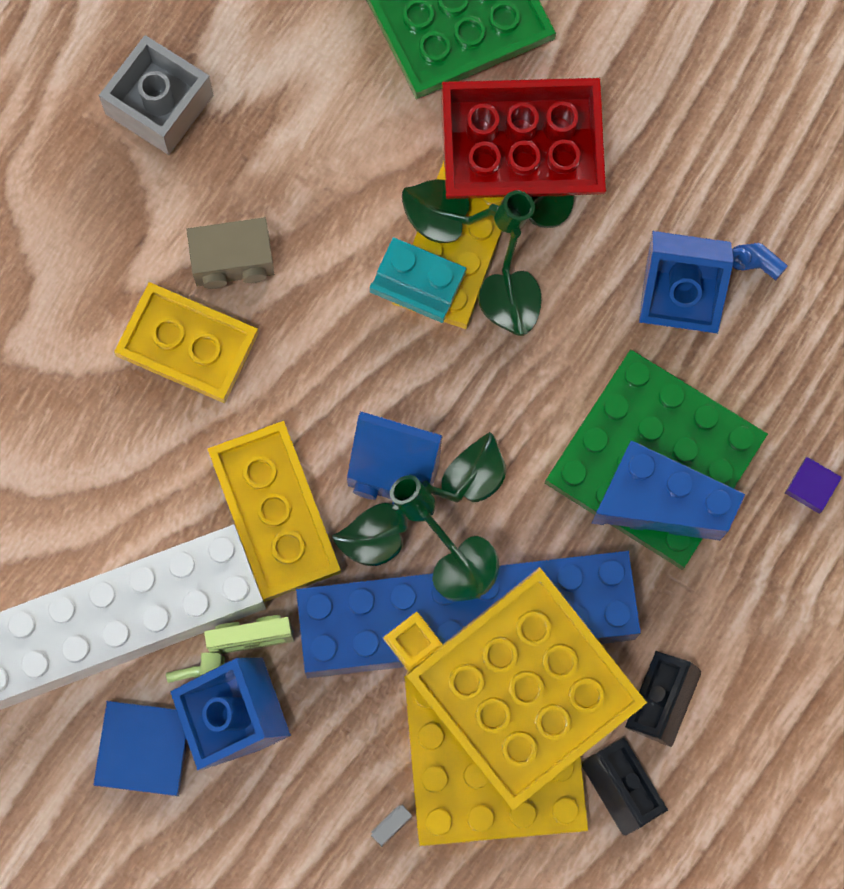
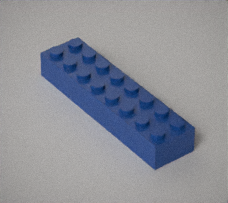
(347, 622)

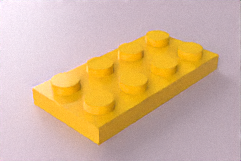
(472, 250)
(274, 511)

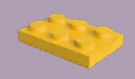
(186, 342)

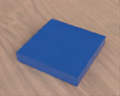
(141, 749)

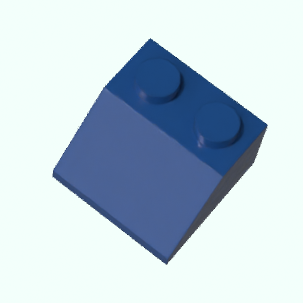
(686, 282)
(230, 712)

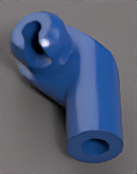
(757, 256)

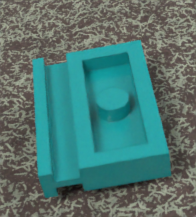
(417, 280)

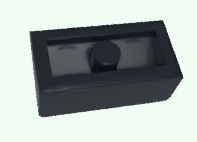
(668, 693)
(624, 786)

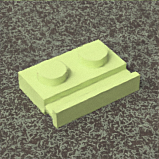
(237, 637)

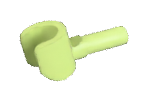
(209, 662)

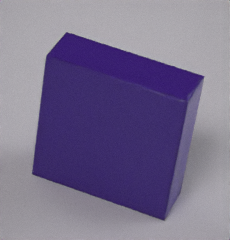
(813, 485)

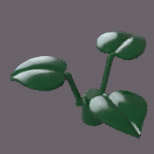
(505, 299)
(468, 569)

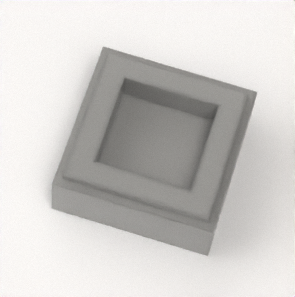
(391, 825)

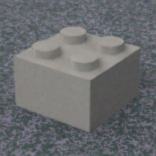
(156, 94)

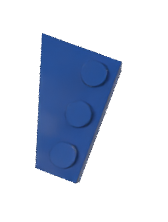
(667, 497)

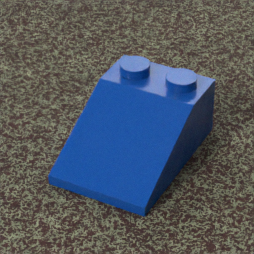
(387, 452)

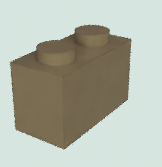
(230, 253)

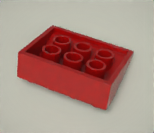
(523, 137)

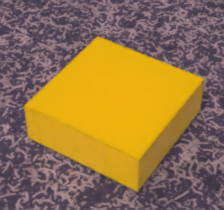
(412, 641)

